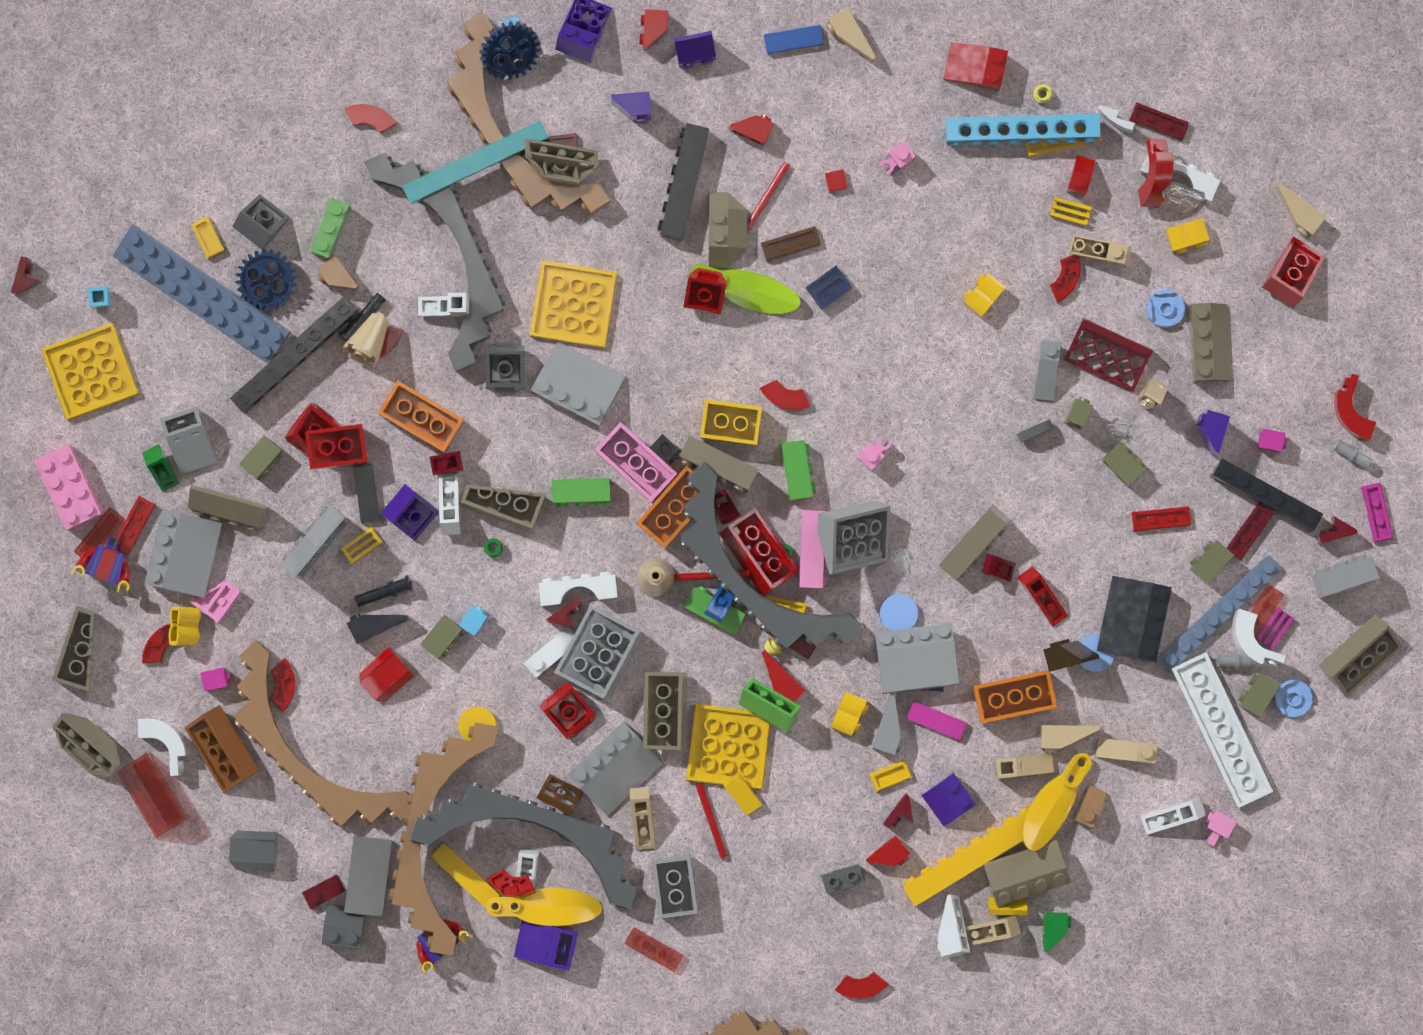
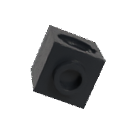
(660, 442)

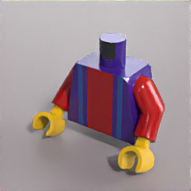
(105, 564)
(423, 952)

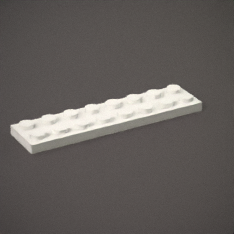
(1222, 730)

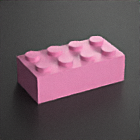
(636, 462)
(68, 487)
(811, 553)

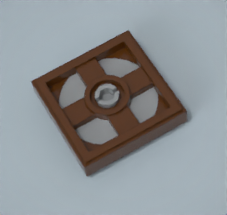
(560, 794)

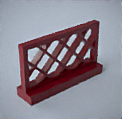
(1115, 339)

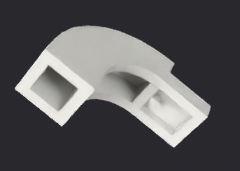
(444, 306)
(1246, 643)
(169, 736)

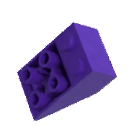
(583, 29)
(546, 945)

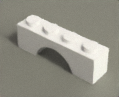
(1200, 181)
(553, 591)

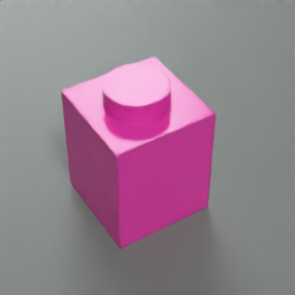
(1271, 440)
(215, 679)

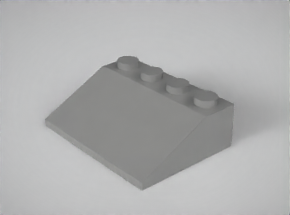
(578, 384)
(854, 536)
(315, 542)
(183, 553)
(599, 652)
(916, 658)
(615, 768)

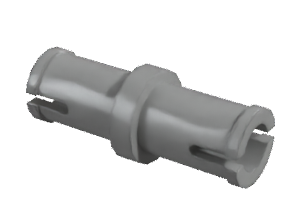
(1353, 454)
(1233, 661)

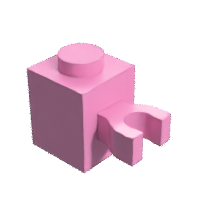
(899, 158)
(872, 454)
(1219, 825)

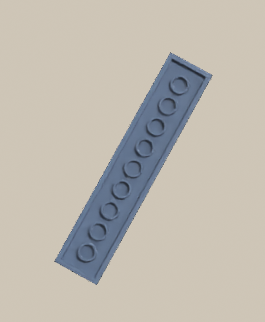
(201, 293)

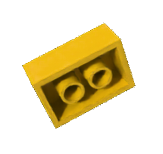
(730, 422)

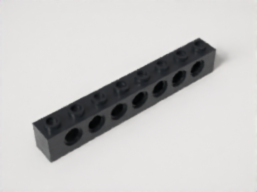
(294, 355)

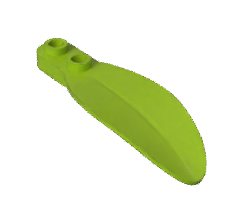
(756, 291)

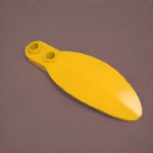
(1053, 804)
(548, 907)

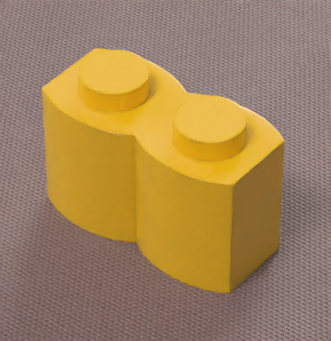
(1187, 235)
(983, 295)
(184, 626)
(848, 714)

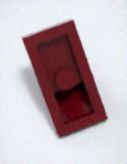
(21, 281)
(446, 463)
(725, 507)
(1341, 530)
(998, 567)
(561, 618)
(903, 807)
(323, 891)

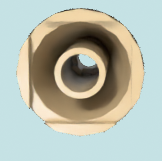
(368, 340)
(659, 586)

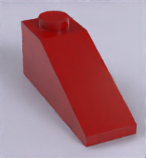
(1042, 596)
(781, 680)

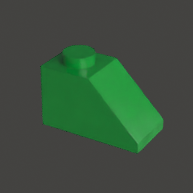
(160, 467)
(1054, 928)

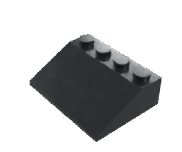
(1134, 619)

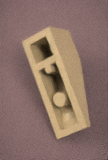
(848, 32)
(1302, 214)
(1059, 736)
(1126, 750)
(642, 818)
(992, 930)

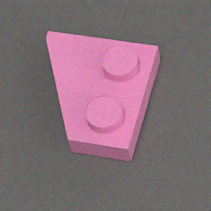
(217, 600)

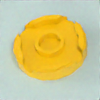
(473, 715)

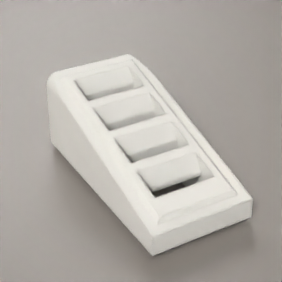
(527, 853)

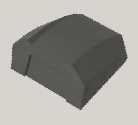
(505, 368)
(253, 850)

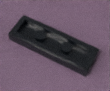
(366, 493)

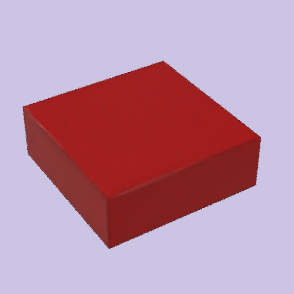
(836, 180)

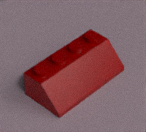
(758, 550)

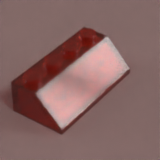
(152, 794)

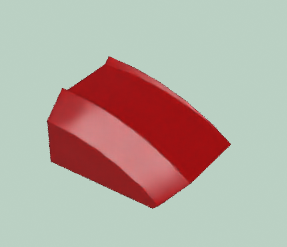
(705, 291)
(310, 419)
(385, 676)
(568, 711)

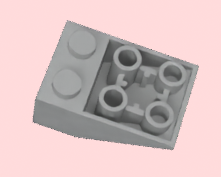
(188, 440)

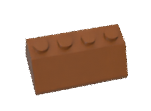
(221, 749)

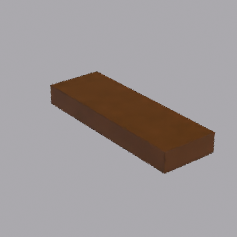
(790, 243)

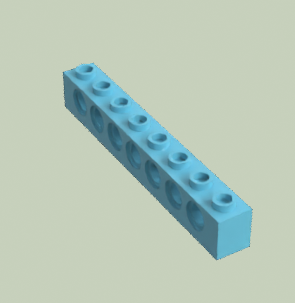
(1089, 121)

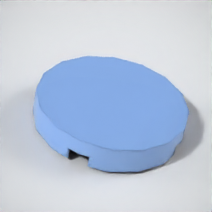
(1165, 308)
(898, 612)
(1105, 659)
(1293, 698)

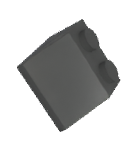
(260, 221)
(342, 928)

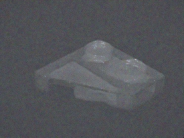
(1182, 198)

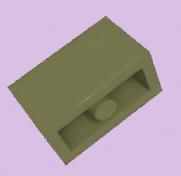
(1078, 413)
(261, 458)
(1123, 464)
(1211, 561)
(441, 637)
(1258, 695)

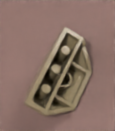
(560, 161)
(726, 229)
(87, 744)

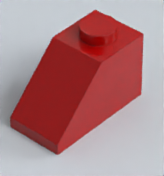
(754, 128)
(1081, 176)
(890, 853)

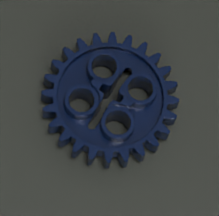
(510, 50)
(260, 263)

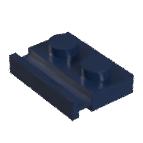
(828, 287)

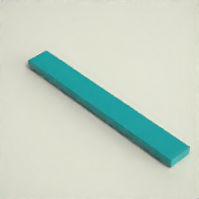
(473, 163)

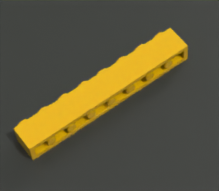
(966, 859)

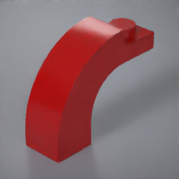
(1159, 173)
(1347, 415)

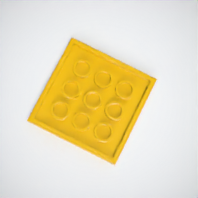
(573, 304)
(90, 371)
(727, 745)

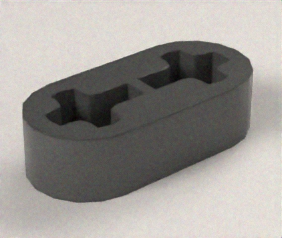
(1035, 431)

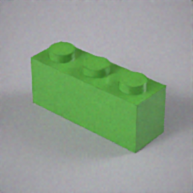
(330, 229)
(798, 470)
(581, 492)
(699, 602)
(769, 705)

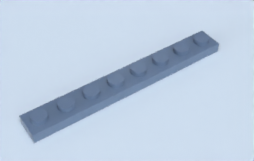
(1219, 613)

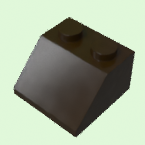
(1067, 654)

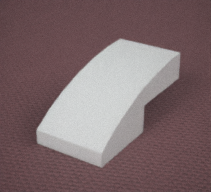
(1110, 116)

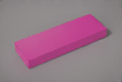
(1377, 512)
(936, 720)

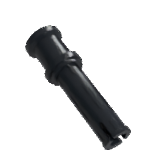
(354, 324)
(392, 589)

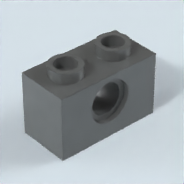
(842, 878)

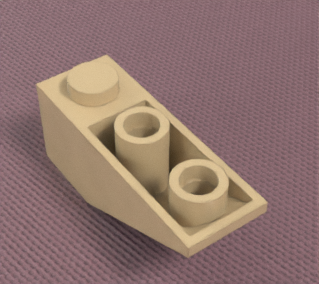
(1101, 250)
(1152, 395)
(1024, 765)

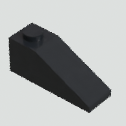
(368, 626)

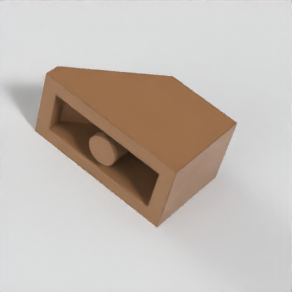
(335, 275)
(1090, 806)

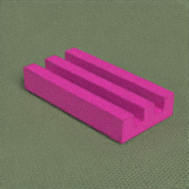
(1281, 632)

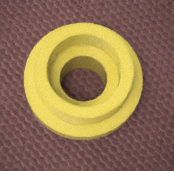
(1046, 89)
(772, 647)

